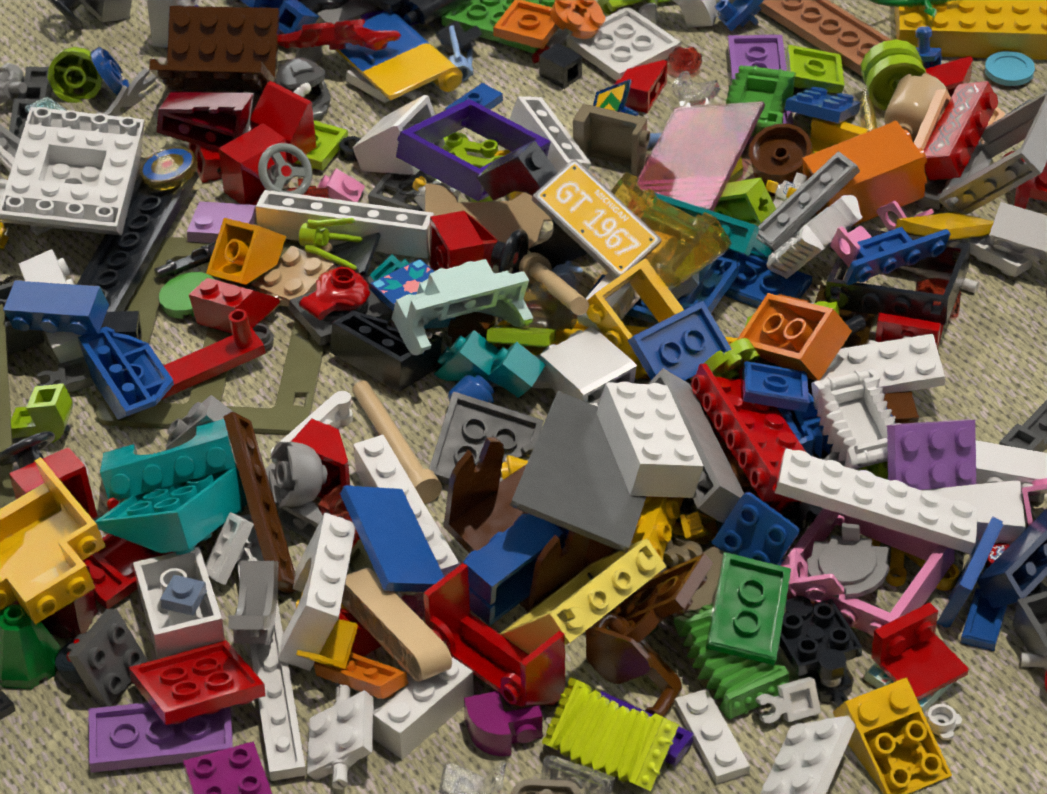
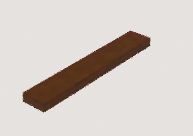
(260, 498)

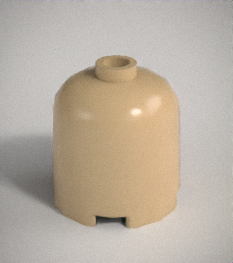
(912, 101)

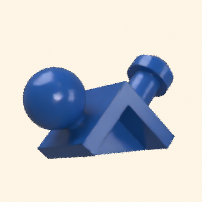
(929, 56)

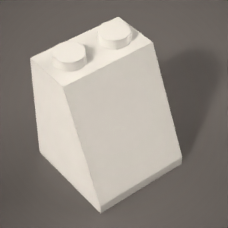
(379, 146)
(585, 365)

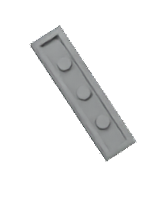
(807, 200)

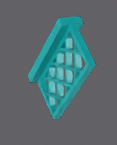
(740, 233)

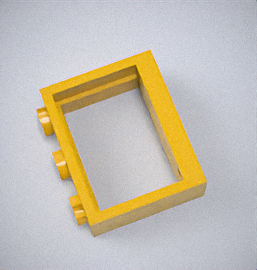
(651, 291)

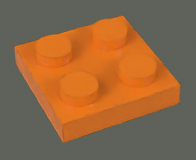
(526, 24)

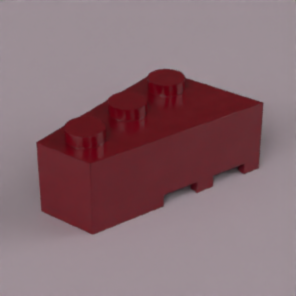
(205, 117)

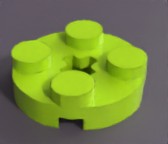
(730, 362)

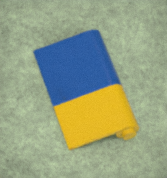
(404, 62)

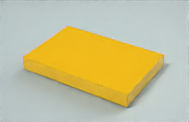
(957, 224)

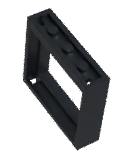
(902, 302)

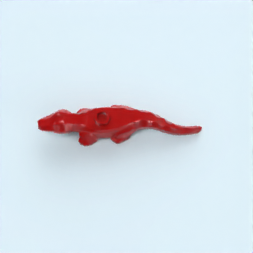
(337, 35)

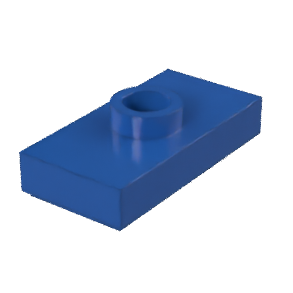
(482, 95)

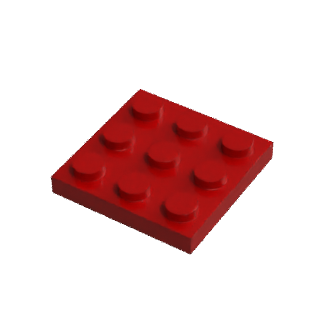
(197, 682)

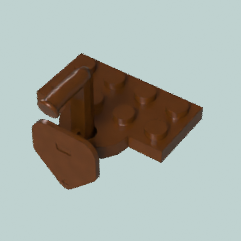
(617, 640)

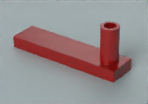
(217, 357)

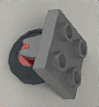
(101, 658)

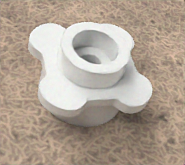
(948, 717)

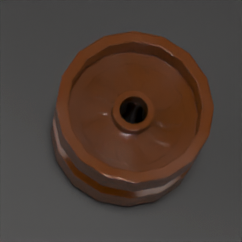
(778, 153)

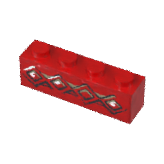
(959, 130)

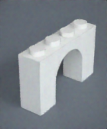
(323, 579)

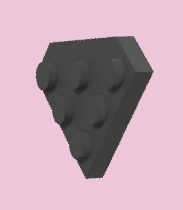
(468, 425)

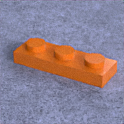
(365, 674)

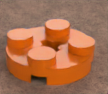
(583, 25)

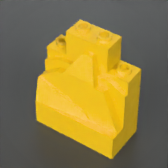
(44, 548)

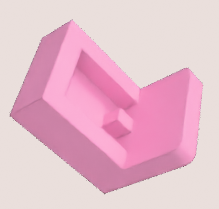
(342, 186)

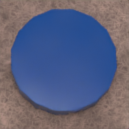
(109, 69)

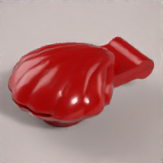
(336, 291)

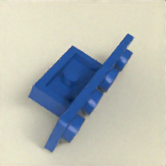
(891, 251)

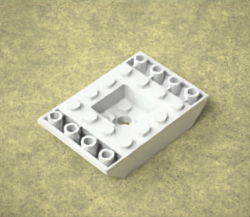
(73, 171)

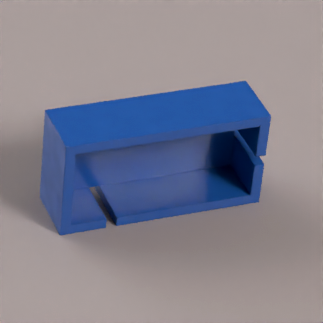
(504, 567)

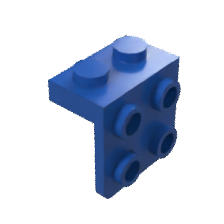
(756, 531)

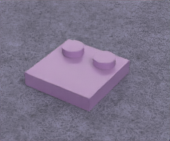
(209, 218)

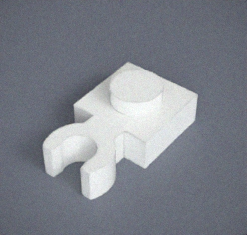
(795, 701)

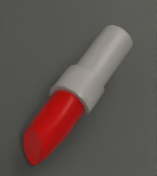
(559, 38)

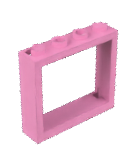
(859, 613)

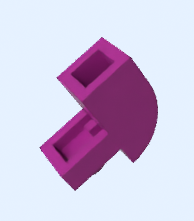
(496, 730)

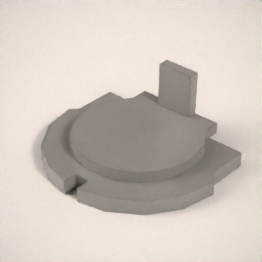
(851, 560)

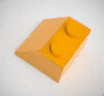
(244, 251)

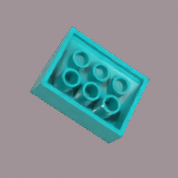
(177, 514)

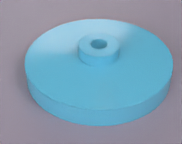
(1009, 68)

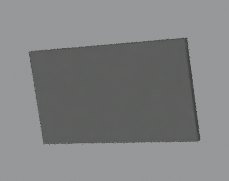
(577, 479)

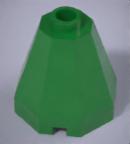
(25, 650)

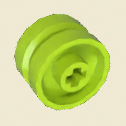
(885, 66)

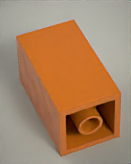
(888, 168)

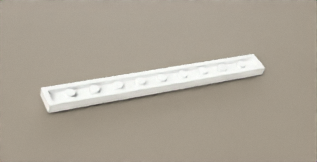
(278, 706)

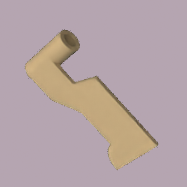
(498, 217)

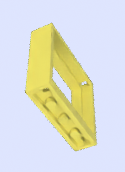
(585, 601)

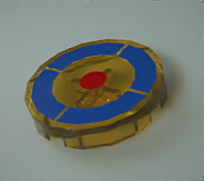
(168, 167)

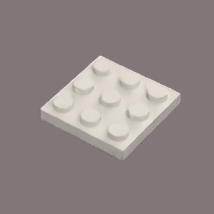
(624, 43)

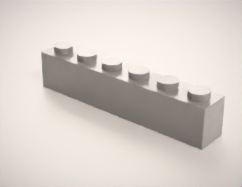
(718, 486)

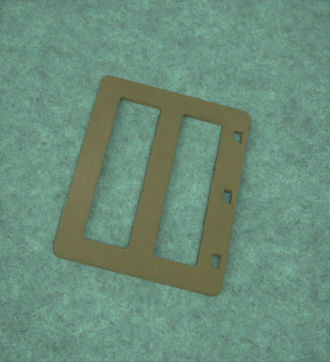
(298, 375)

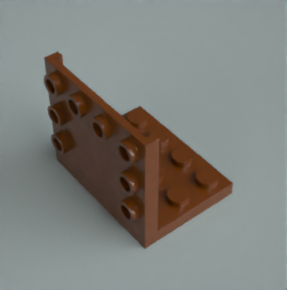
(220, 48)

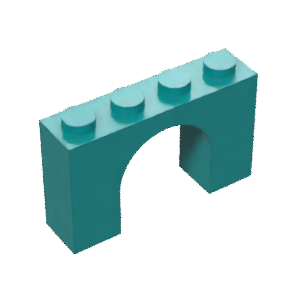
(132, 474)

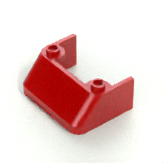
(516, 675)

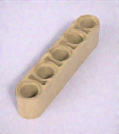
(395, 626)

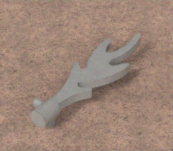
(130, 95)

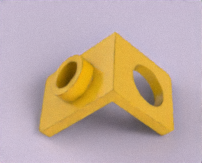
(337, 646)

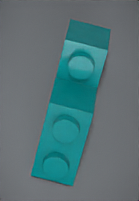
(510, 368)

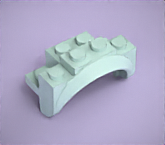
(457, 293)

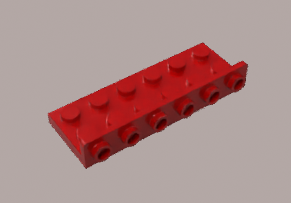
(751, 430)

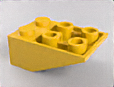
(894, 739)

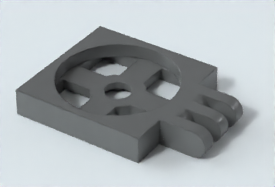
(391, 182)

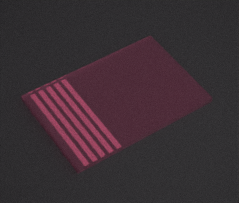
(699, 151)

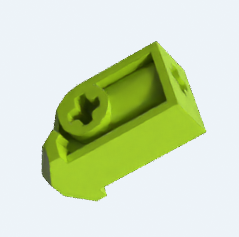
(746, 201)

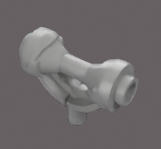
(11, 81)

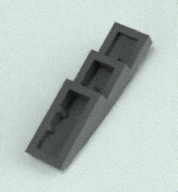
(37, 89)

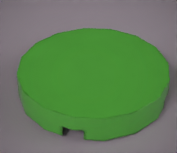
(175, 294)

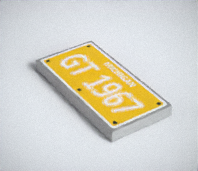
(596, 219)

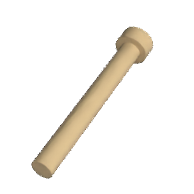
(539, 270)
(423, 479)

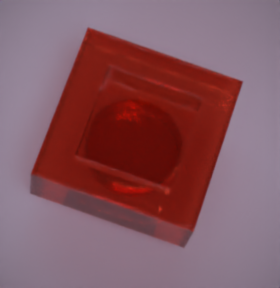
(332, 502)

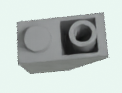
(200, 413)

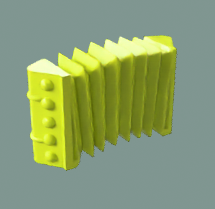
(609, 736)

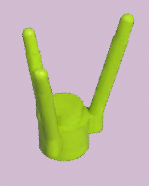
(314, 236)

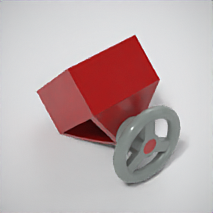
(260, 163)

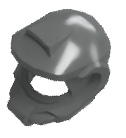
(303, 70)

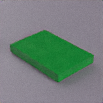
(748, 608)

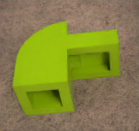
(46, 411)

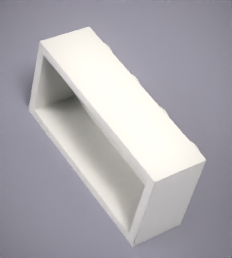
(649, 440)

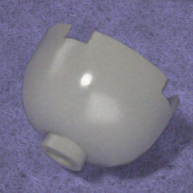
(296, 474)

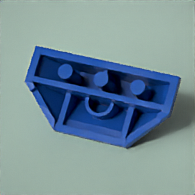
(125, 371)

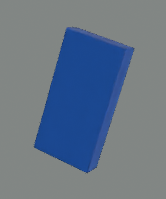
(983, 623)

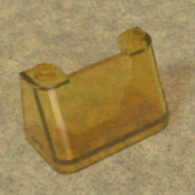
(686, 241)

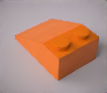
(796, 334)

